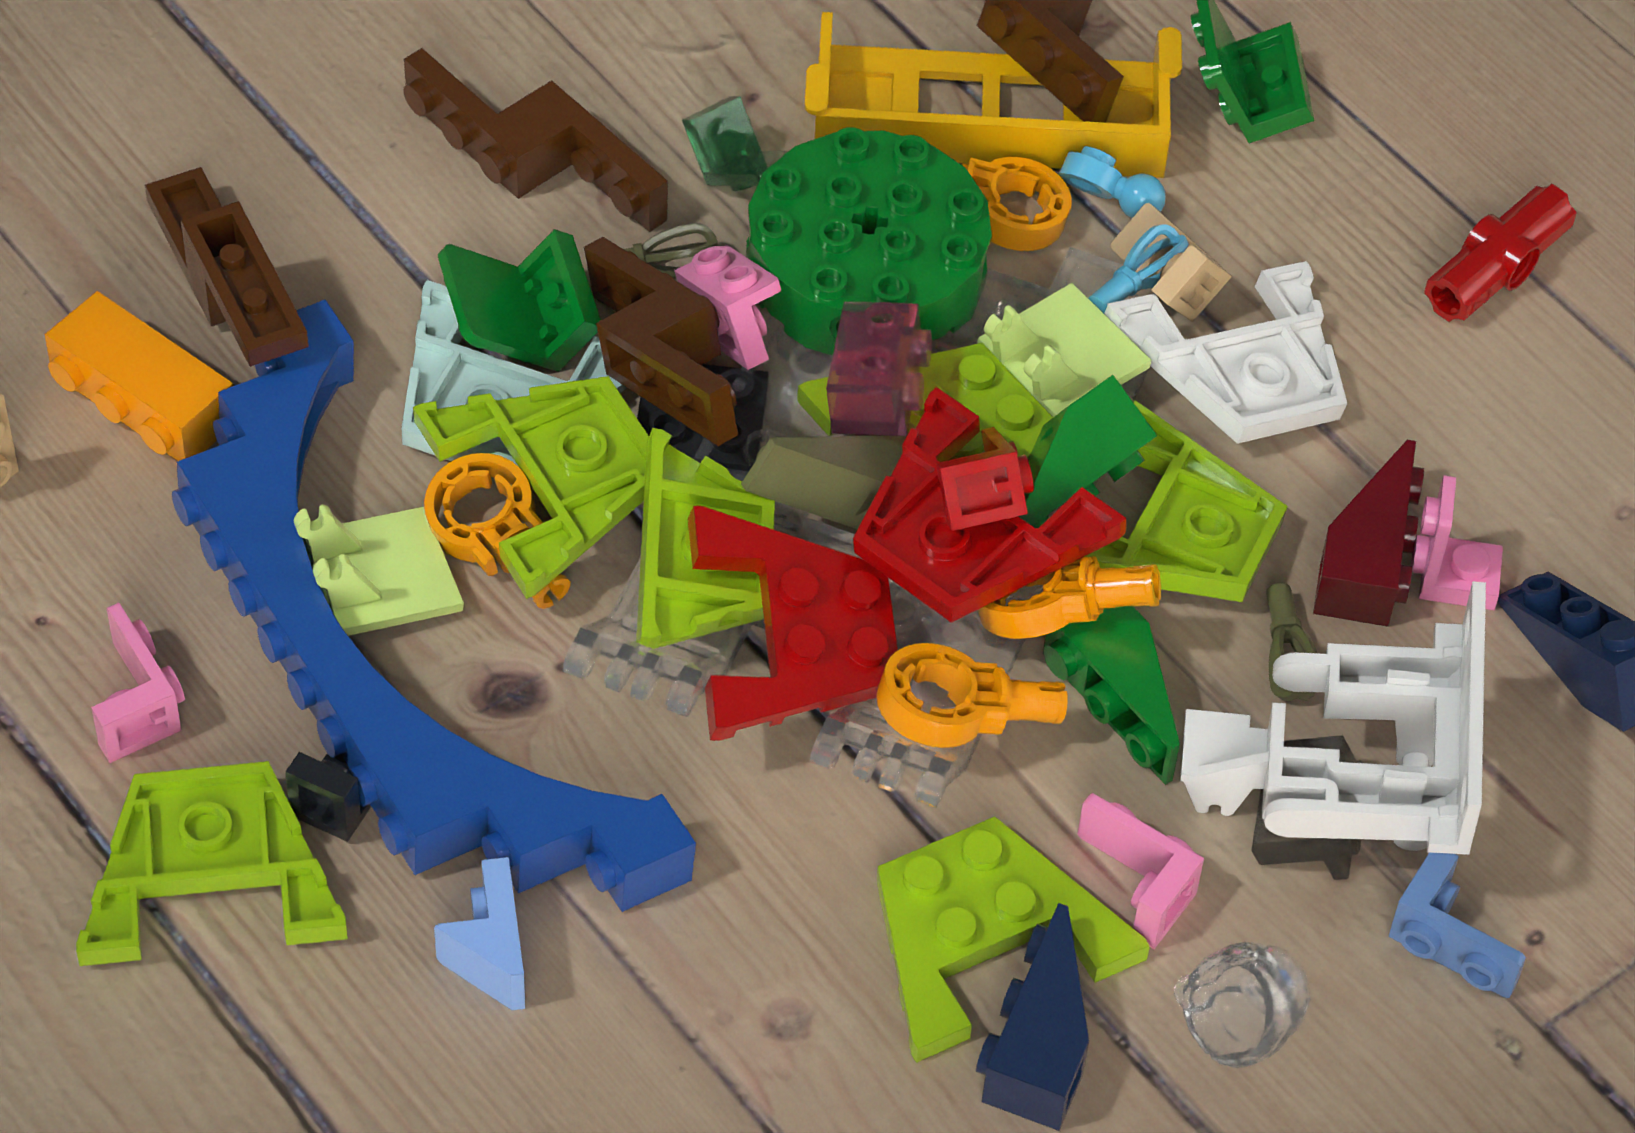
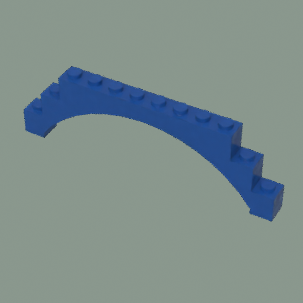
(422, 781)

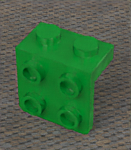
(1256, 77)
(527, 310)

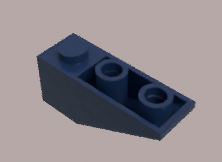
(1581, 642)
(1046, 1038)

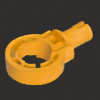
(1022, 176)
(481, 540)
(1072, 596)
(980, 691)

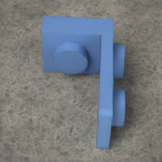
(1431, 933)

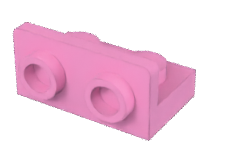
(734, 288)

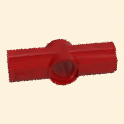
(1500, 252)

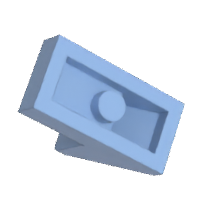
(487, 947)

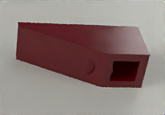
(1365, 545)

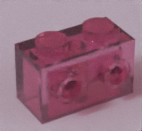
(876, 368)

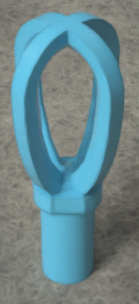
(1126, 280)

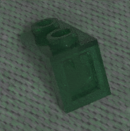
(728, 145)

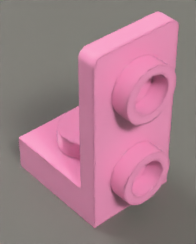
(1452, 563)
(141, 714)
(1166, 862)

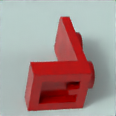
(985, 484)

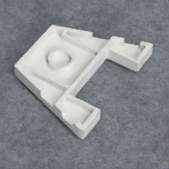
(1253, 376)

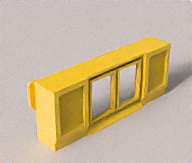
(881, 93)

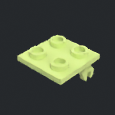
(1062, 348)
(379, 569)

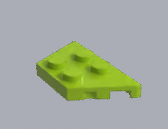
(673, 597)

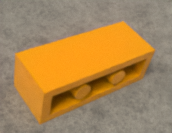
(136, 377)

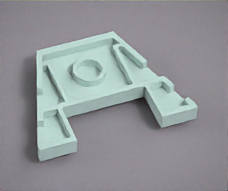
(453, 372)

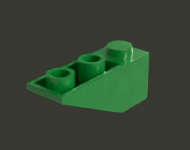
(1082, 444)
(1121, 681)

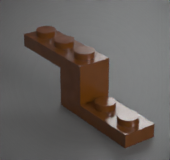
(1048, 46)
(535, 140)
(226, 266)
(661, 340)

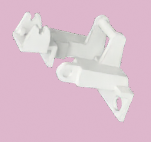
(1310, 794)

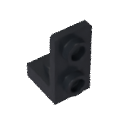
(325, 794)

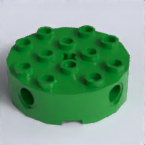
(868, 224)

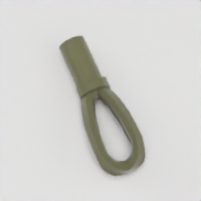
(645, 252)
(1286, 629)

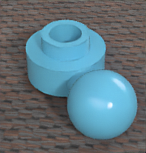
(1094, 174)

